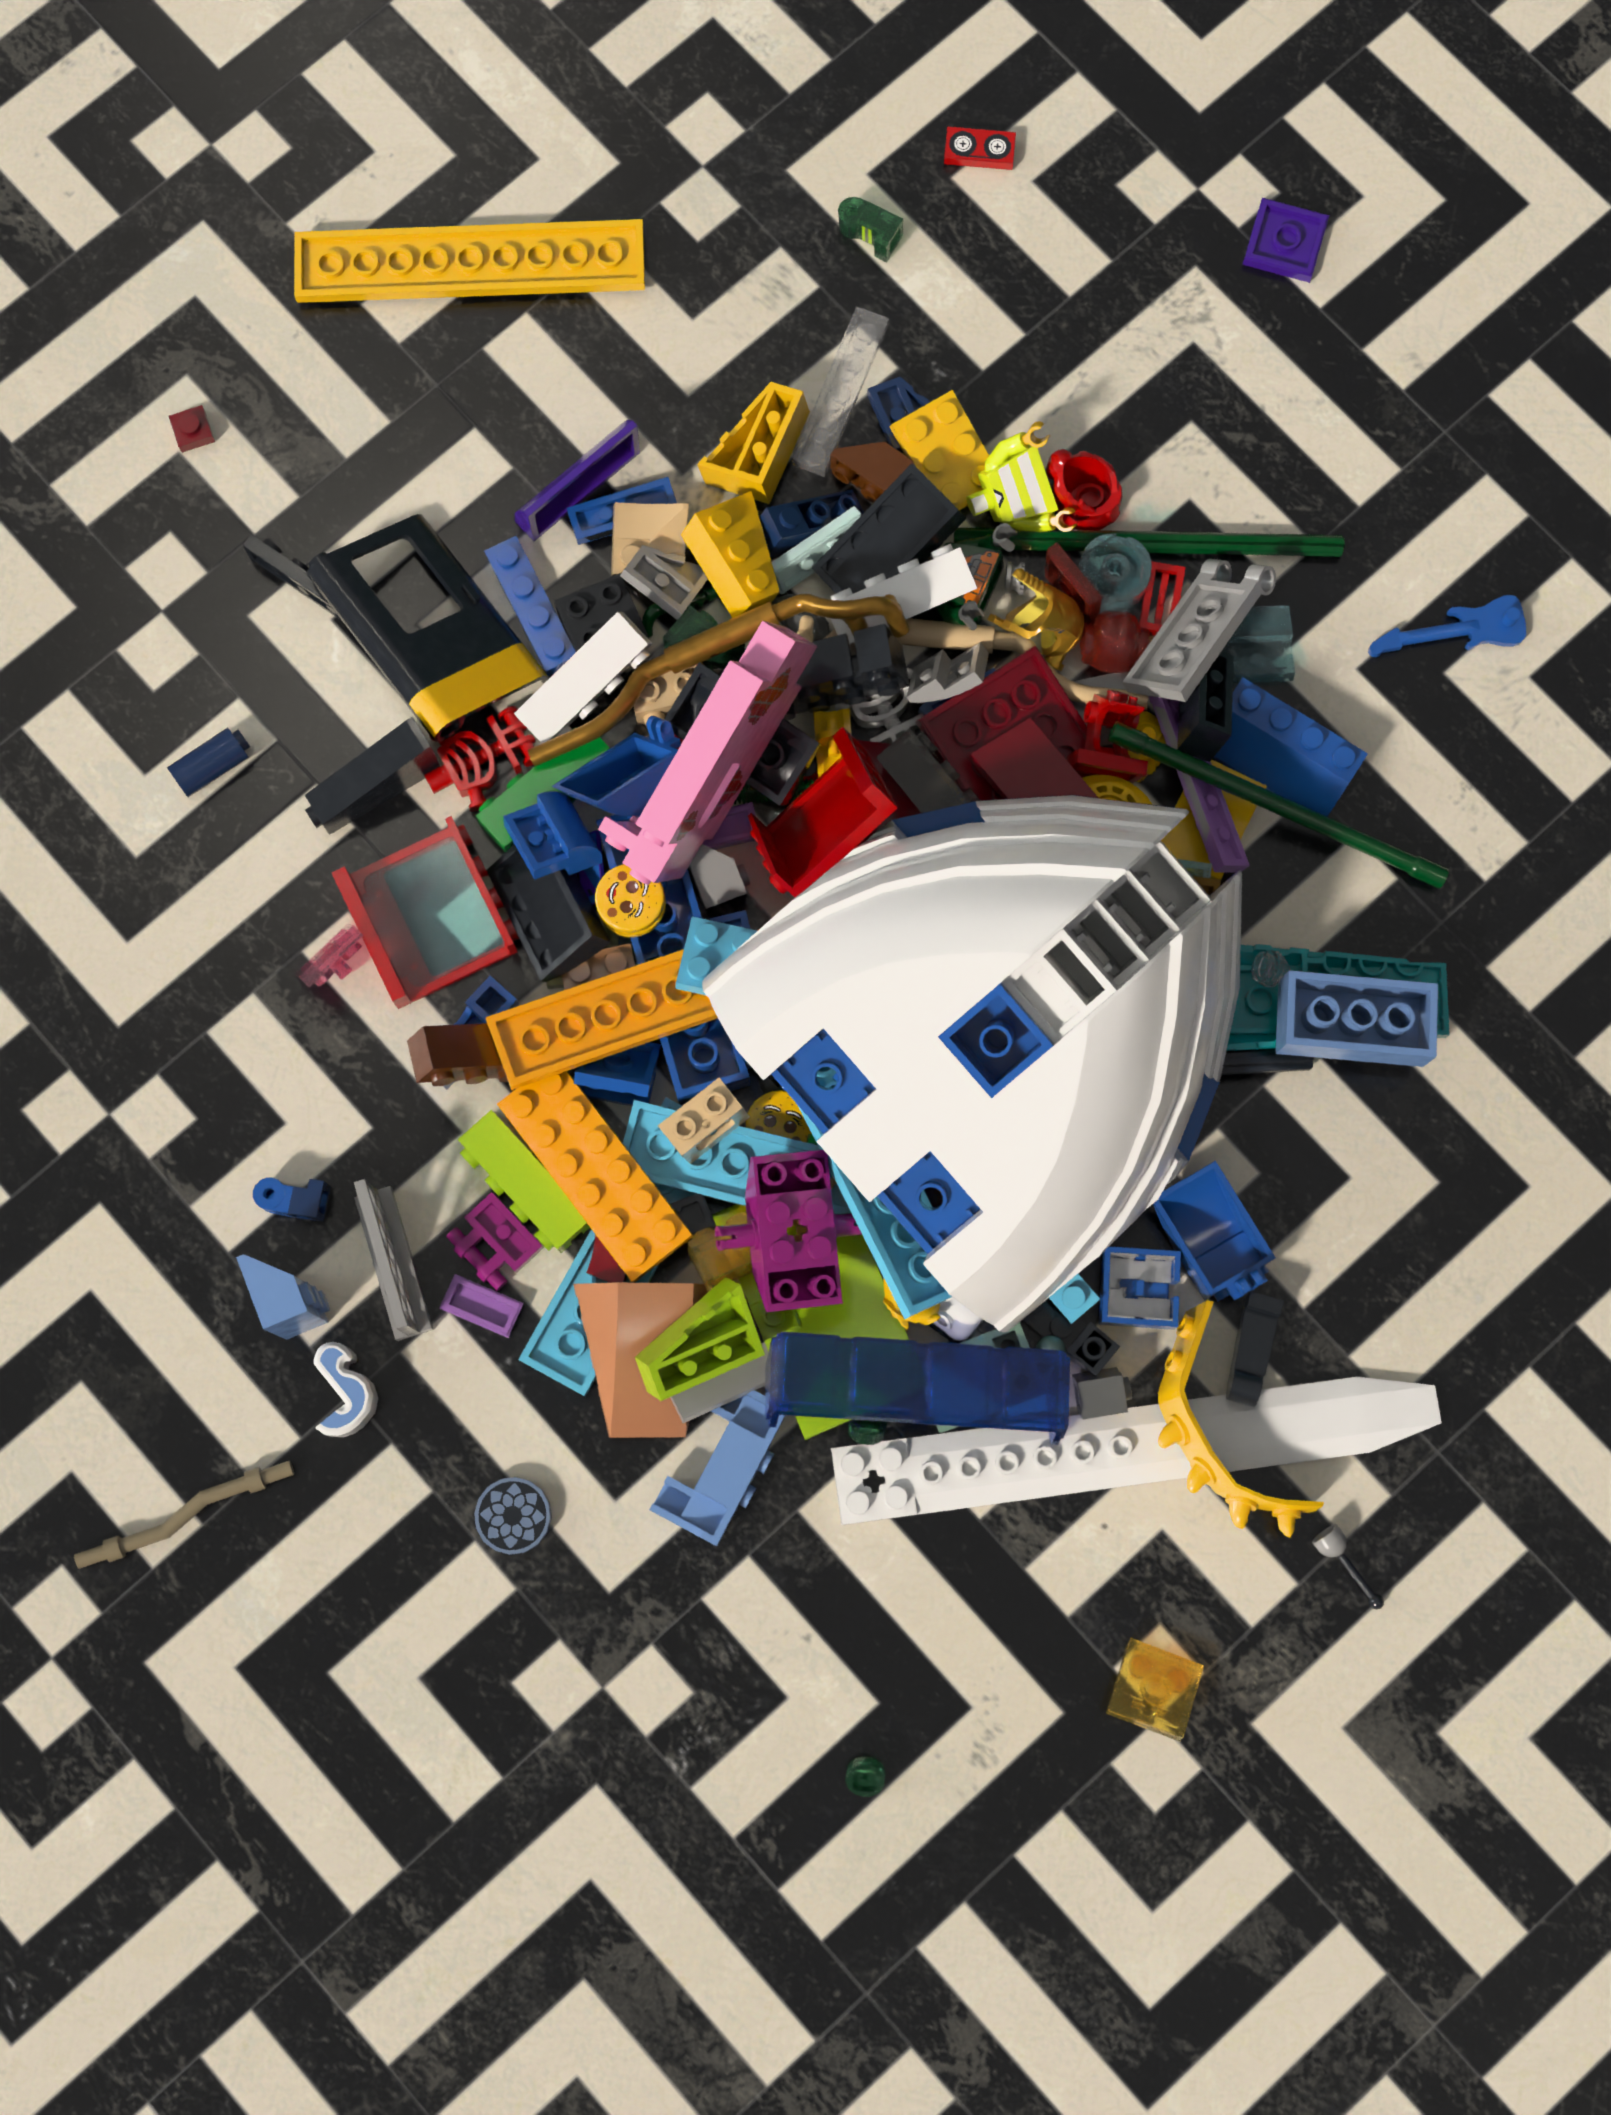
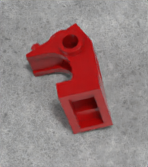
(1099, 760)

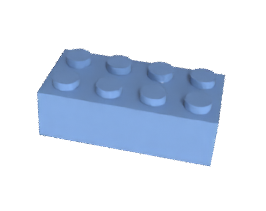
(1357, 1018)

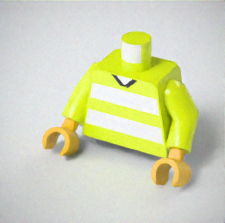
(1018, 486)

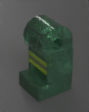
(871, 224)

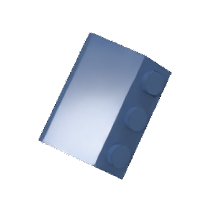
(283, 1300)

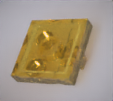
(1155, 1689)

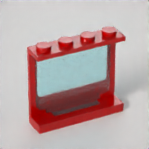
(427, 915)

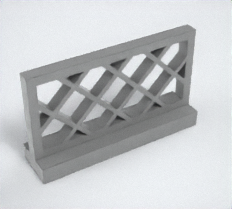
(392, 1260)

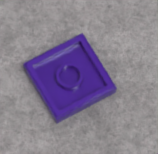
(1286, 240)

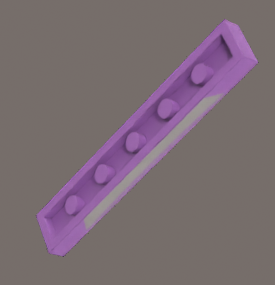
(1205, 801)

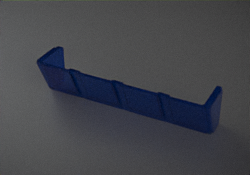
(917, 1383)

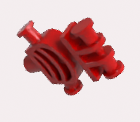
(449, 773)

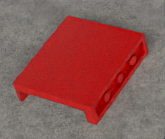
(824, 819)

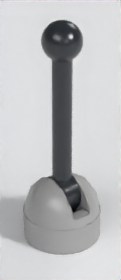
(1333, 1543)

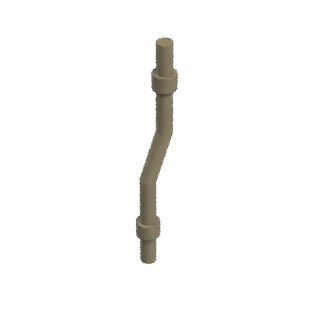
(117, 1547)

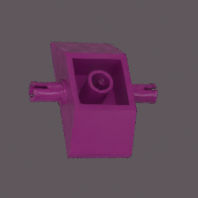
(790, 1268)

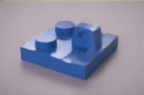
(622, 1072)

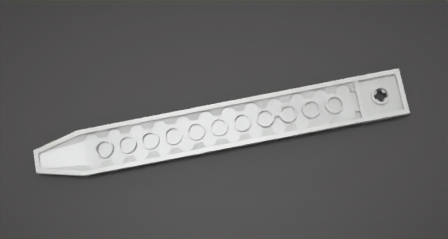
(1124, 1450)

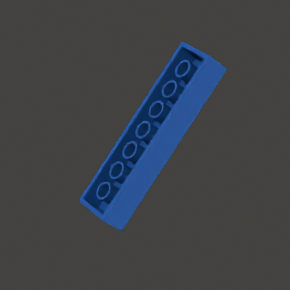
(703, 1051)

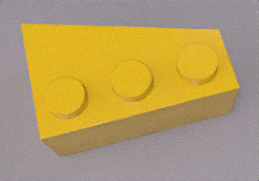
(733, 553)

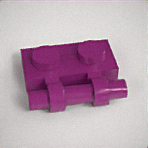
(503, 1233)

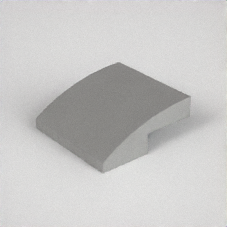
(944, 678)

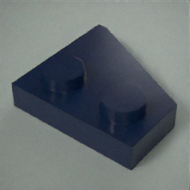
(893, 402)

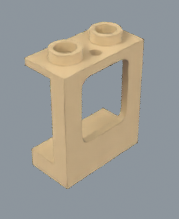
(702, 1115)

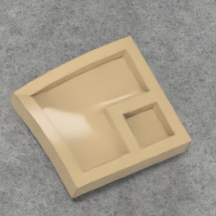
(646, 525)

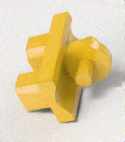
(825, 726)

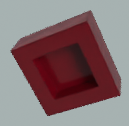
(191, 428)

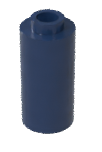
(209, 761)

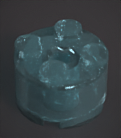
(1118, 557)

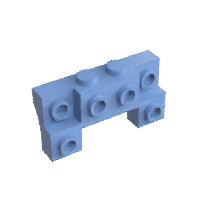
(727, 1475)

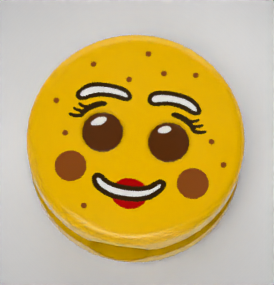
(627, 904)
(778, 1115)

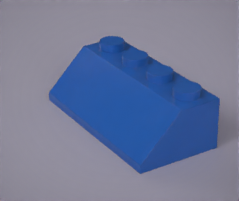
(1287, 750)

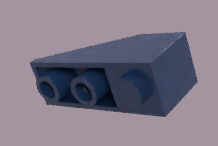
(795, 521)

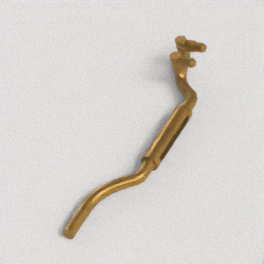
(717, 641)

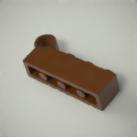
(456, 1054)

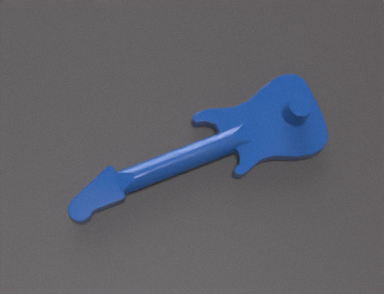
(1496, 623)

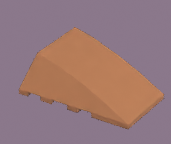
(618, 1325)

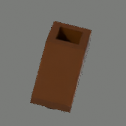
(869, 467)

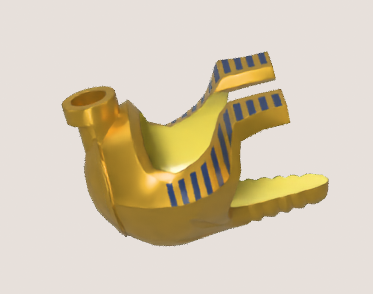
(1048, 612)

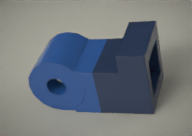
(293, 1201)

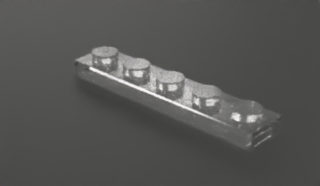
(840, 391)

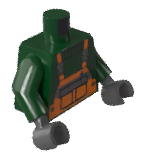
(986, 567)

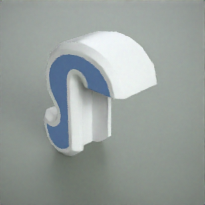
(354, 1389)

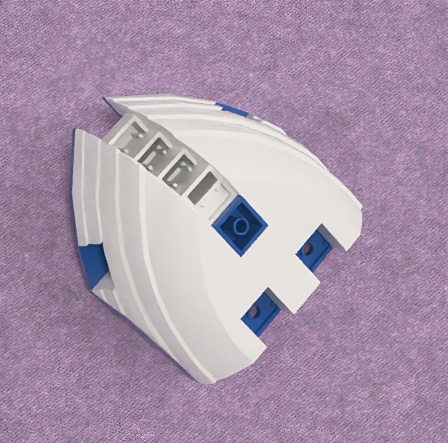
(1010, 1018)

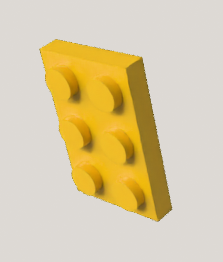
(944, 447)

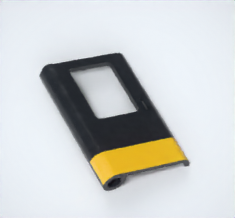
(442, 668)

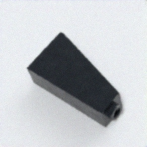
(372, 777)

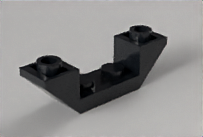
(1084, 1343)

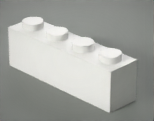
(916, 587)
(584, 678)

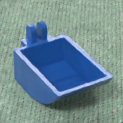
(626, 773)
(1214, 1234)

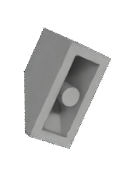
(717, 877)

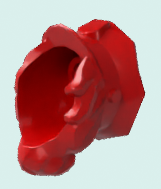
(1087, 486)

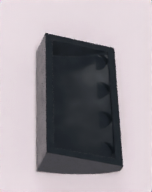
(897, 528)
(548, 915)

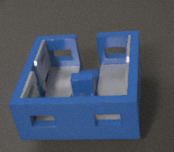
(1137, 1288)

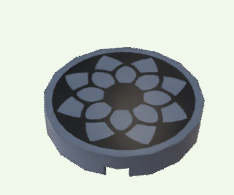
(513, 1515)

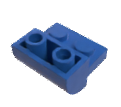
(552, 836)

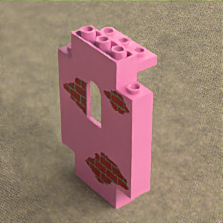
(714, 757)

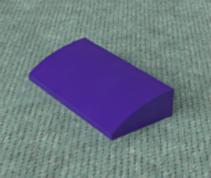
(579, 480)

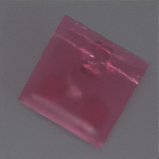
(329, 960)

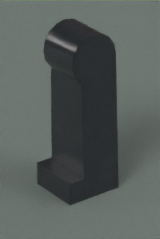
(1253, 1347)

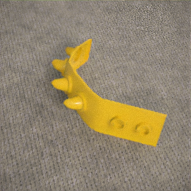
(1187, 1433)

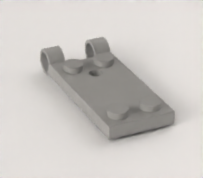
(1197, 630)

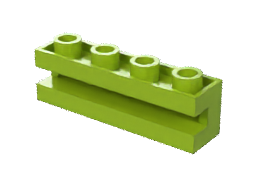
(524, 1180)

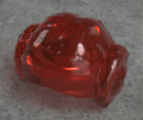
(1113, 642)

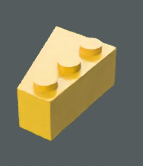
(759, 445)

